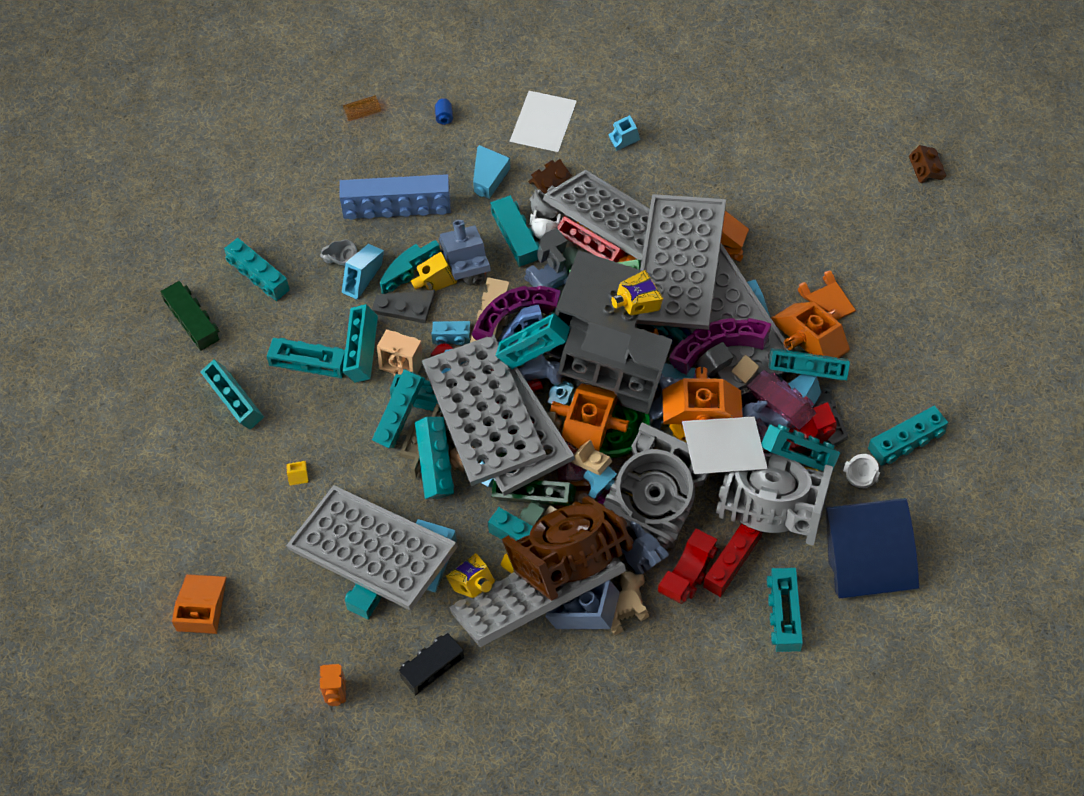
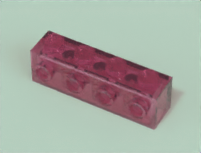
(782, 399)

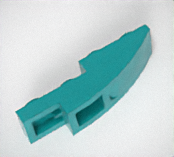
(402, 267)

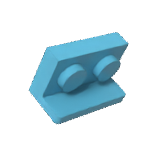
(451, 332)

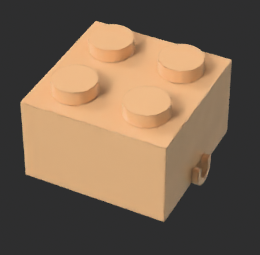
(399, 353)

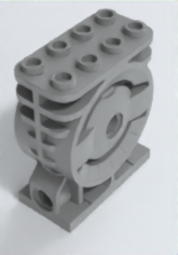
(668, 460)
(777, 497)

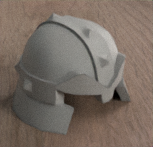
(543, 209)

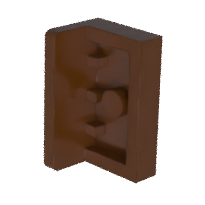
(927, 164)
(553, 175)

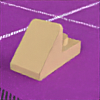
(591, 459)

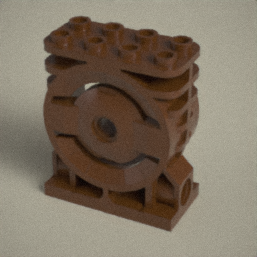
(568, 546)

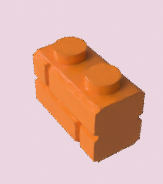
(333, 684)

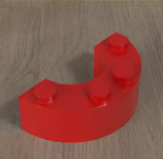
(819, 426)
(690, 569)

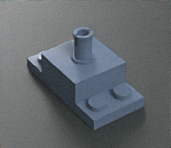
(464, 251)

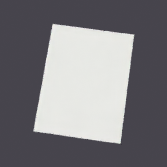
(543, 121)
(724, 445)

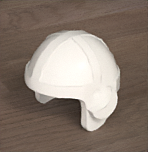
(542, 226)
(862, 471)

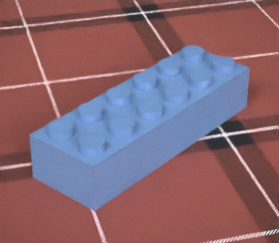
(395, 196)

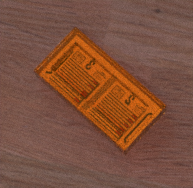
(362, 108)

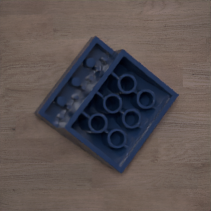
(872, 548)

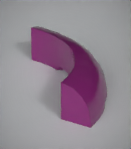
(512, 302)
(730, 331)

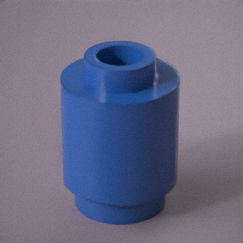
(443, 111)

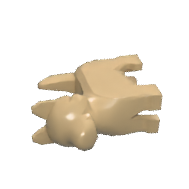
(629, 600)

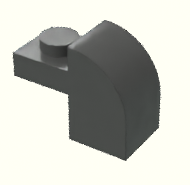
(550, 249)
(715, 360)

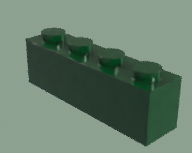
(190, 315)
(539, 492)

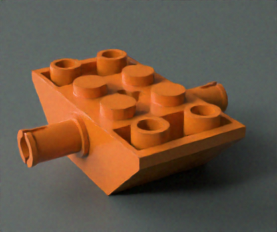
(812, 329)
(700, 399)
(589, 416)

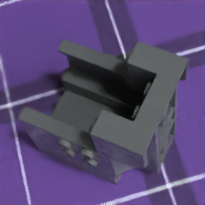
(605, 340)

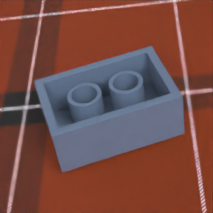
(587, 611)

